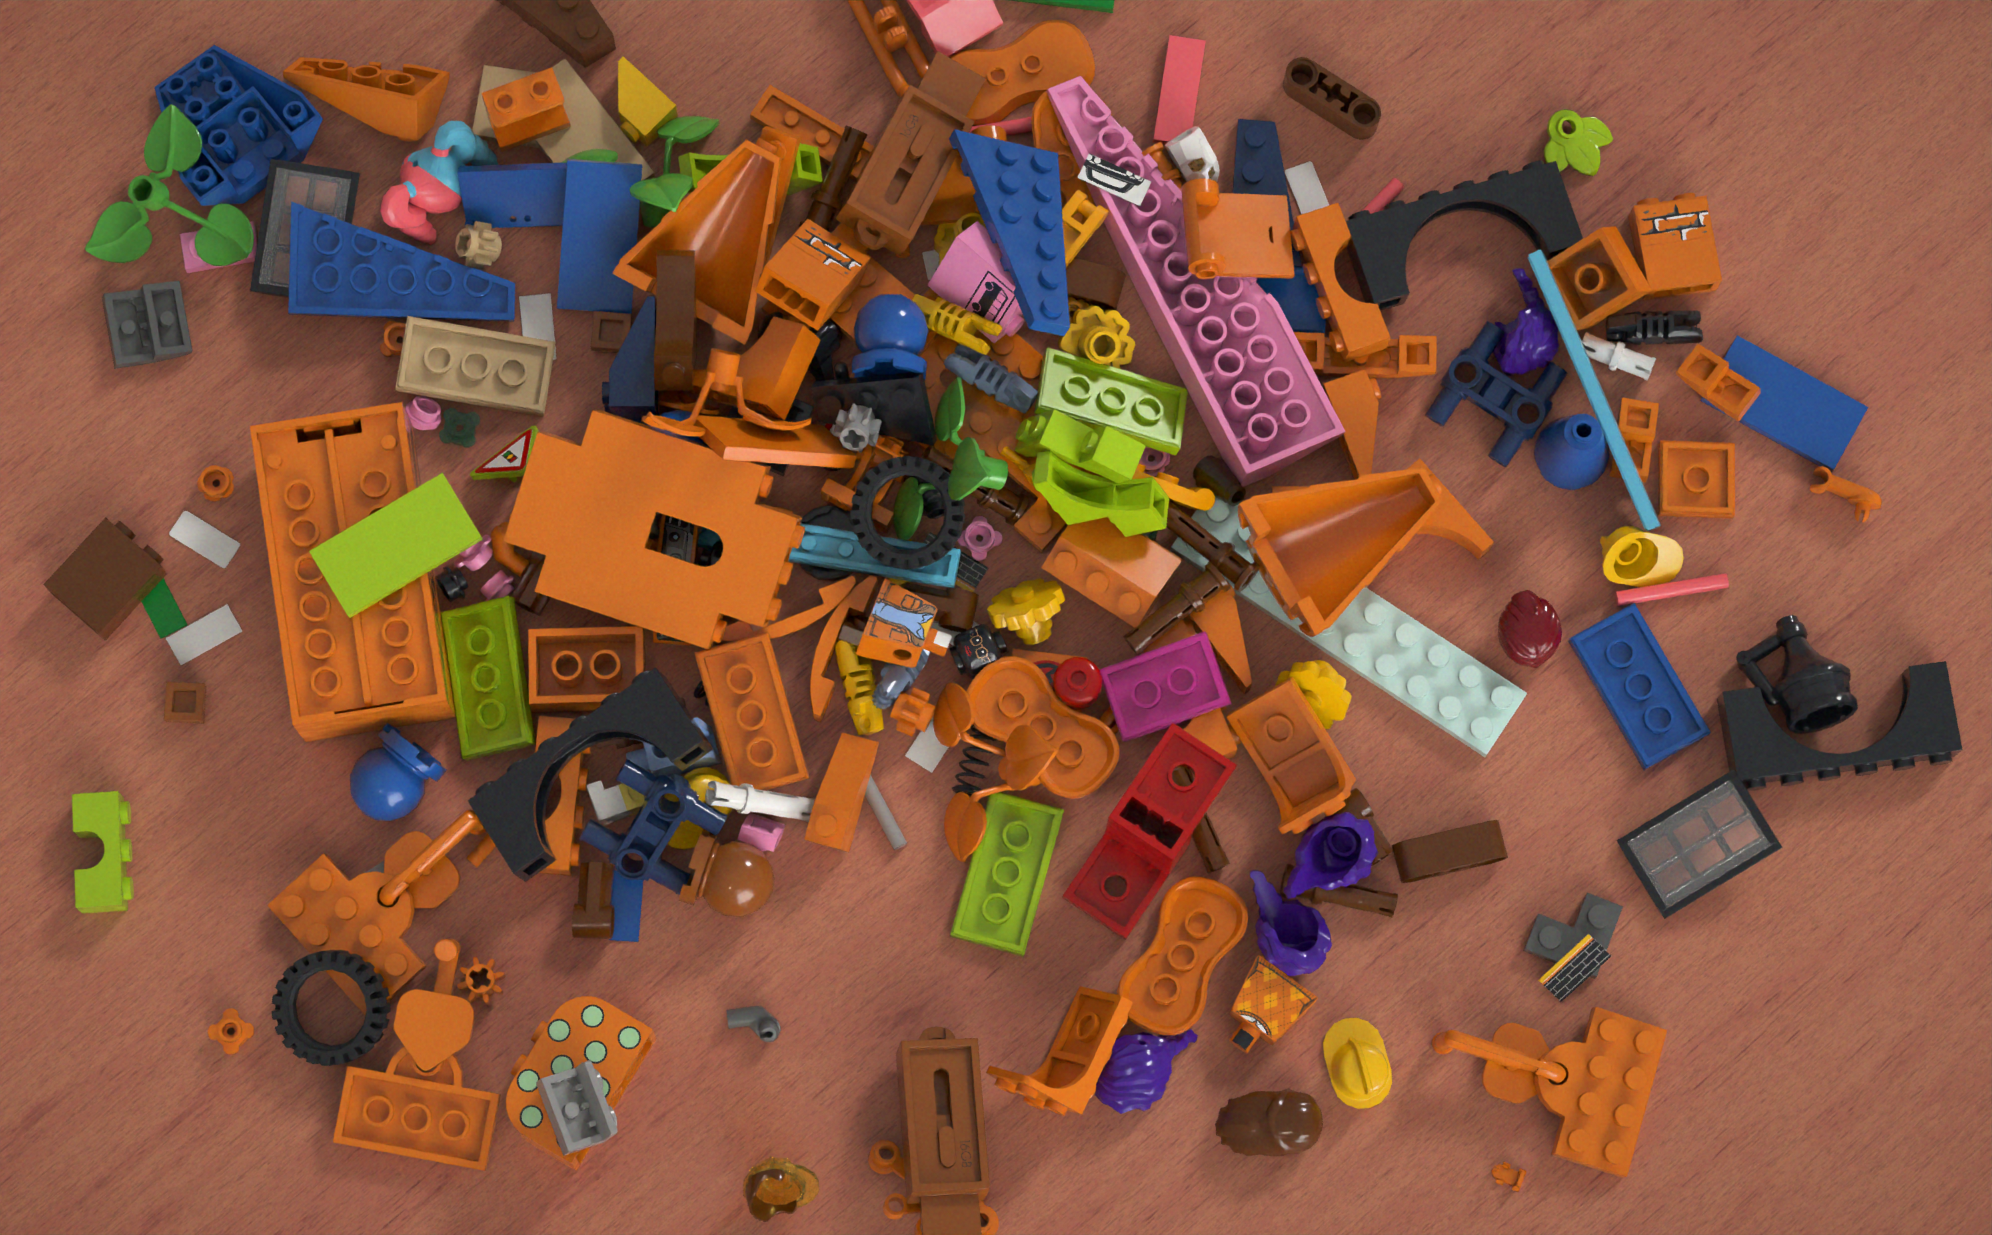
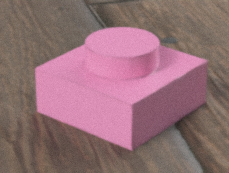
(761, 832)

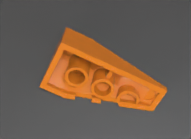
(387, 100)

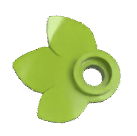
(1580, 146)

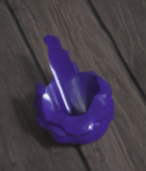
(1531, 337)
(1332, 854)
(1288, 932)
(1139, 1069)

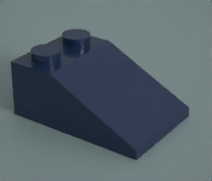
(631, 375)

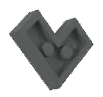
(1554, 939)

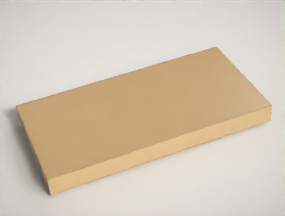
(589, 124)
(475, 366)

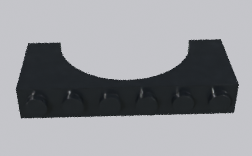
(1528, 199)
(1765, 753)
(516, 803)

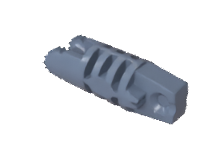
(991, 378)
(895, 680)

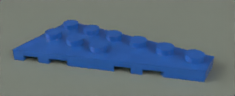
(1023, 214)
(368, 274)

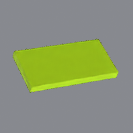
(1113, 397)
(395, 545)
(488, 678)
(1007, 874)

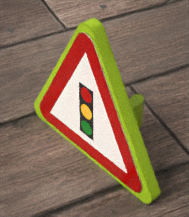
(510, 460)

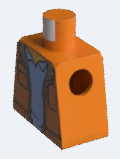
(901, 628)

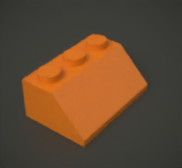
(1113, 569)

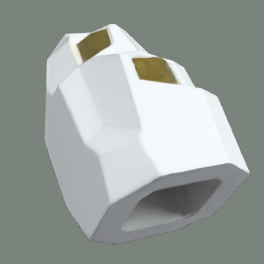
(1193, 155)

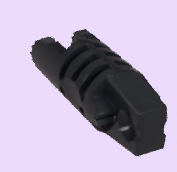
(1655, 327)

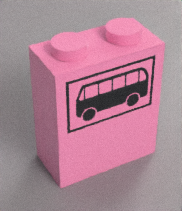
(977, 281)

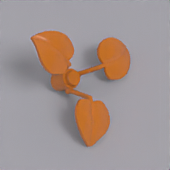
(719, 376)
(1023, 762)

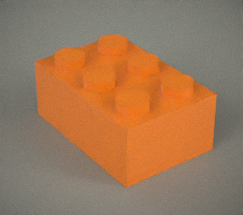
(582, 665)

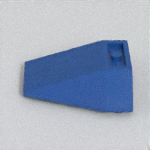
(242, 124)

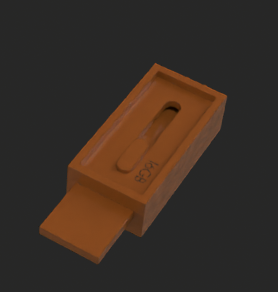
(911, 157)
(943, 1131)

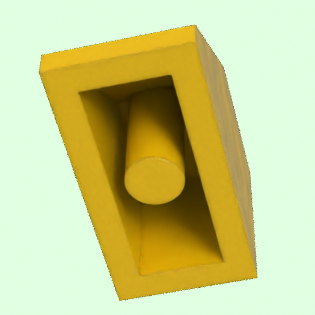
(641, 105)

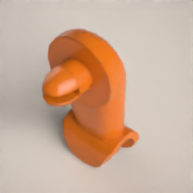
(1857, 495)

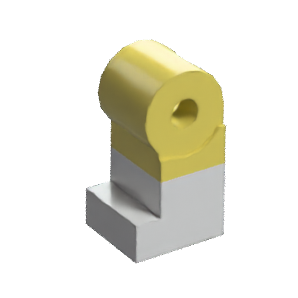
(614, 802)

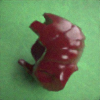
(1529, 629)

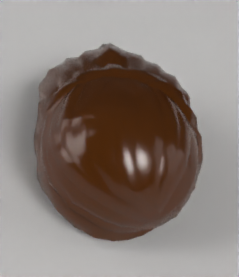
(1270, 1123)

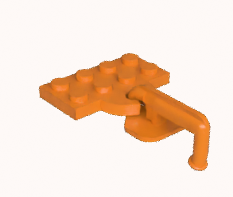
(349, 915)
(1601, 1087)
(415, 1109)

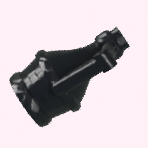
(1810, 688)

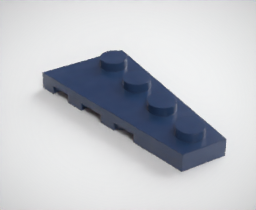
(1260, 165)

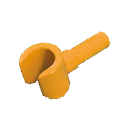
(1020, 462)

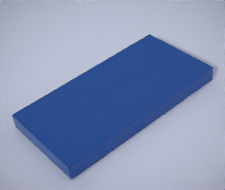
(596, 234)
(1795, 406)
(1639, 686)

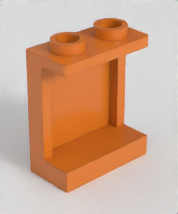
(526, 109)

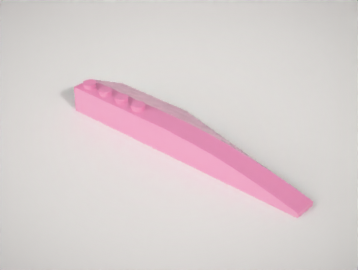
(1220, 330)

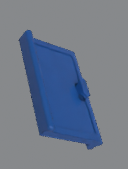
(517, 190)
(1296, 301)

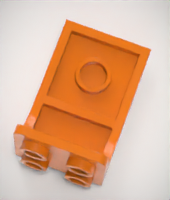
(1293, 755)
(1076, 1057)

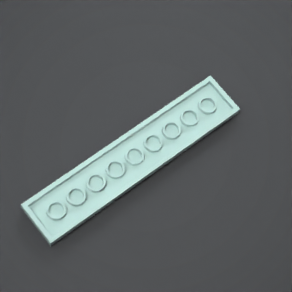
(1387, 649)

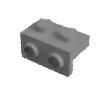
(578, 1108)

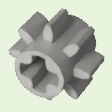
(857, 427)

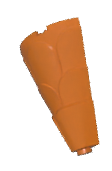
(727, 228)
(1334, 538)

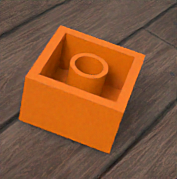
(1598, 277)

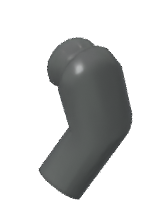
(758, 1019)

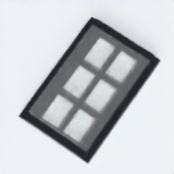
(315, 188)
(1699, 844)

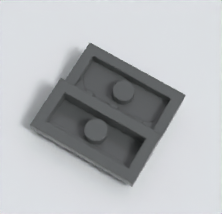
(147, 324)

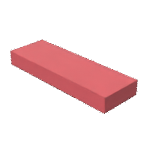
(1179, 88)

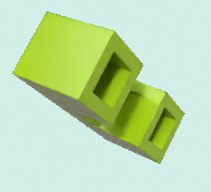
(106, 884)

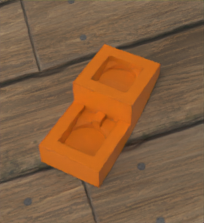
(1717, 383)
(1638, 427)

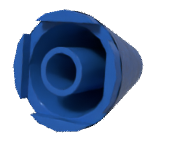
(1572, 451)

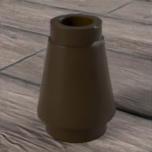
(1217, 476)

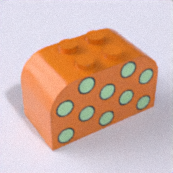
(576, 1033)

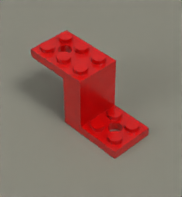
(1149, 830)

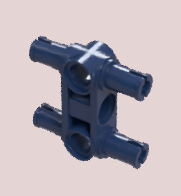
(1496, 394)
(653, 826)

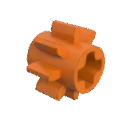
(913, 711)
(479, 970)

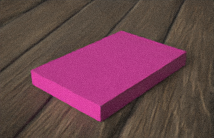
(1165, 686)

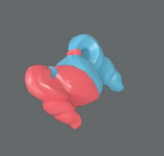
(431, 180)

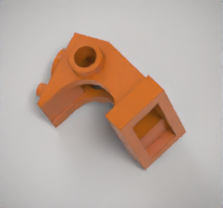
(871, 456)

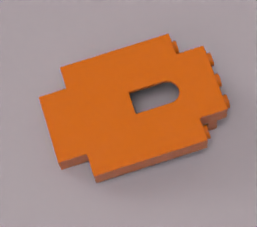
(595, 511)

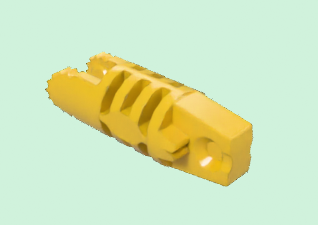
(956, 322)
(859, 688)

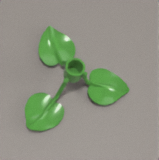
(662, 193)
(121, 228)
(969, 469)

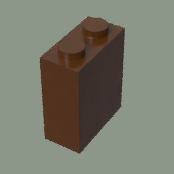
(106, 577)

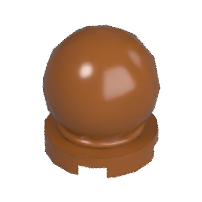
(730, 876)

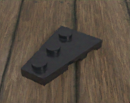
(895, 399)

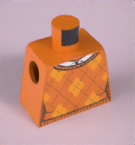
(1267, 1005)

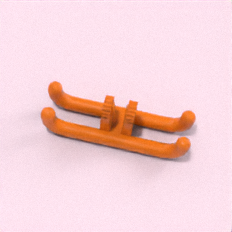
(887, 34)

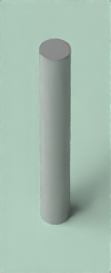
(884, 815)

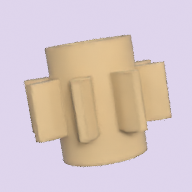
(478, 245)

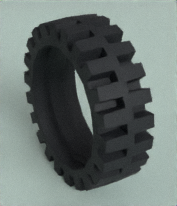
(864, 526)
(287, 1017)

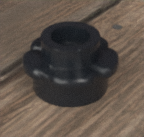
(452, 583)

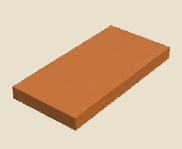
(749, 442)
(752, 713)

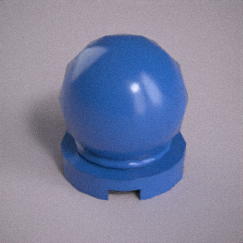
(890, 337)
(391, 778)

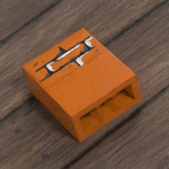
(1675, 246)
(812, 274)

